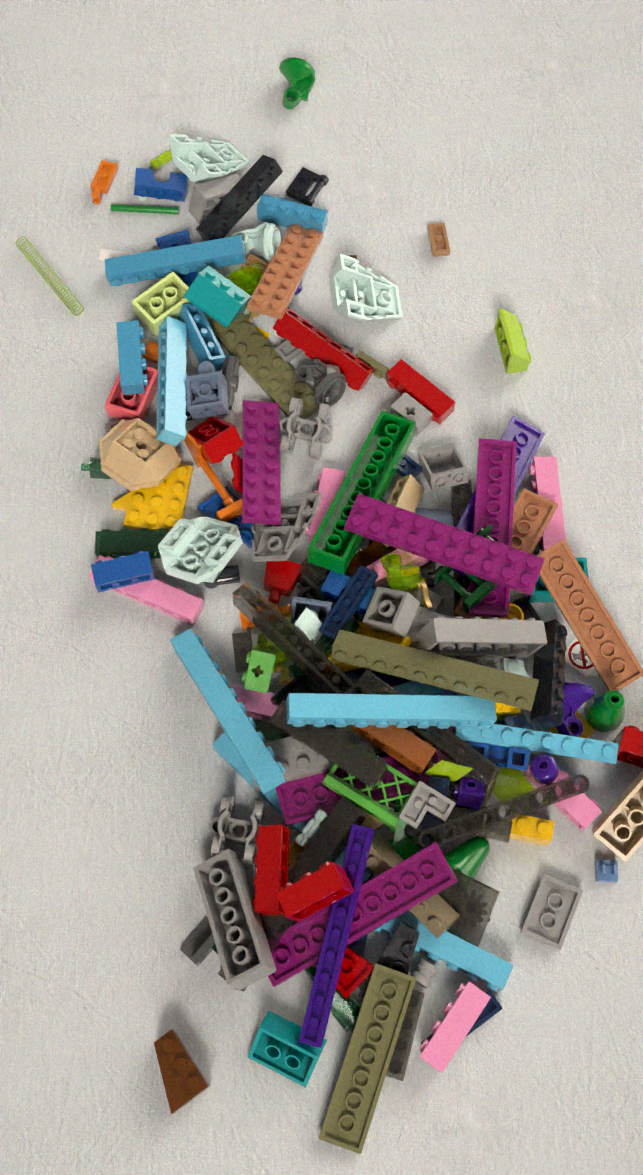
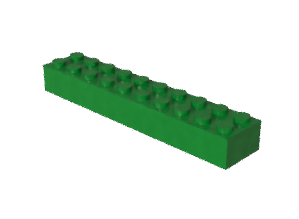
(368, 476)

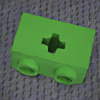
(262, 681)

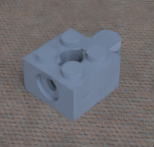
(207, 392)

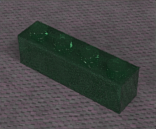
(128, 542)

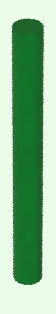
(145, 209)

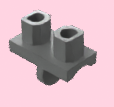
(309, 590)

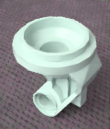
(264, 238)

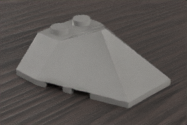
(279, 541)

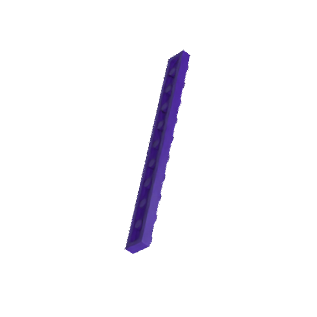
(336, 940)

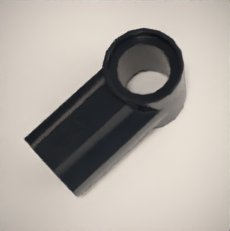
(227, 576)

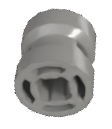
(424, 973)

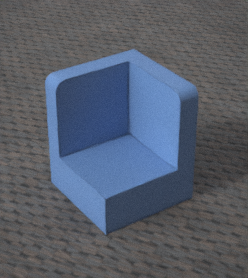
(518, 721)

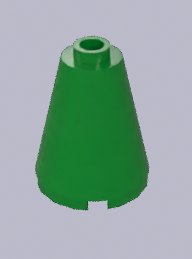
(605, 710)
(468, 856)

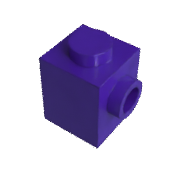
(469, 792)

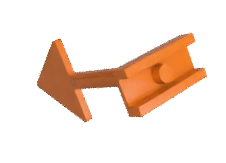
(232, 507)

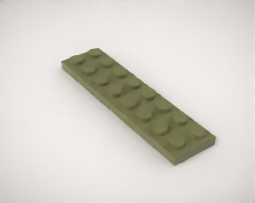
(264, 365)
(367, 1058)

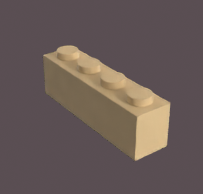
(406, 494)

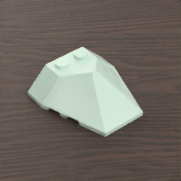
(204, 160)
(361, 293)

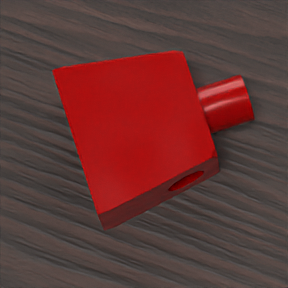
(281, 579)

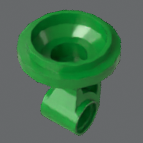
(300, 78)

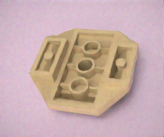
(135, 456)

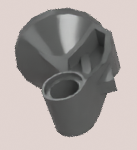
(327, 380)

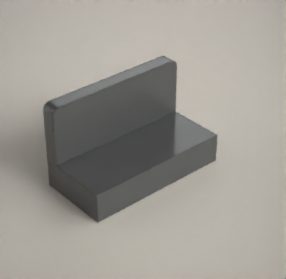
(199, 943)

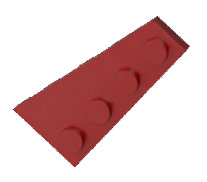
(353, 972)

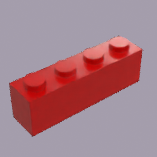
(406, 379)
(272, 868)

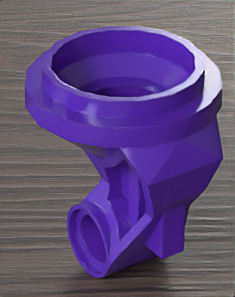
(575, 696)

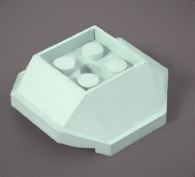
(199, 548)

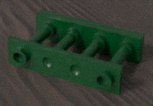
(484, 586)

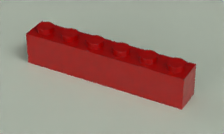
(321, 347)

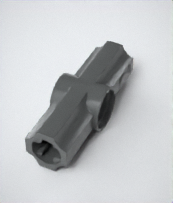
(230, 372)

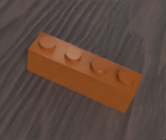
(400, 744)

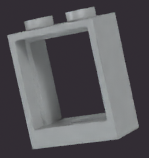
(447, 454)

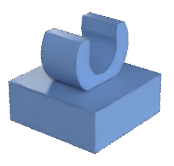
(606, 871)

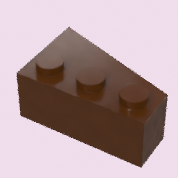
(179, 1071)

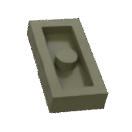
(380, 369)

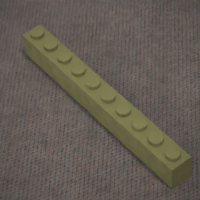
(435, 670)

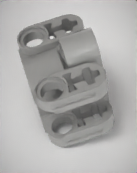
(294, 433)
(230, 824)

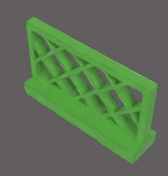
(366, 802)

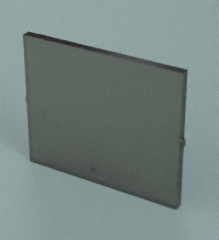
(474, 905)

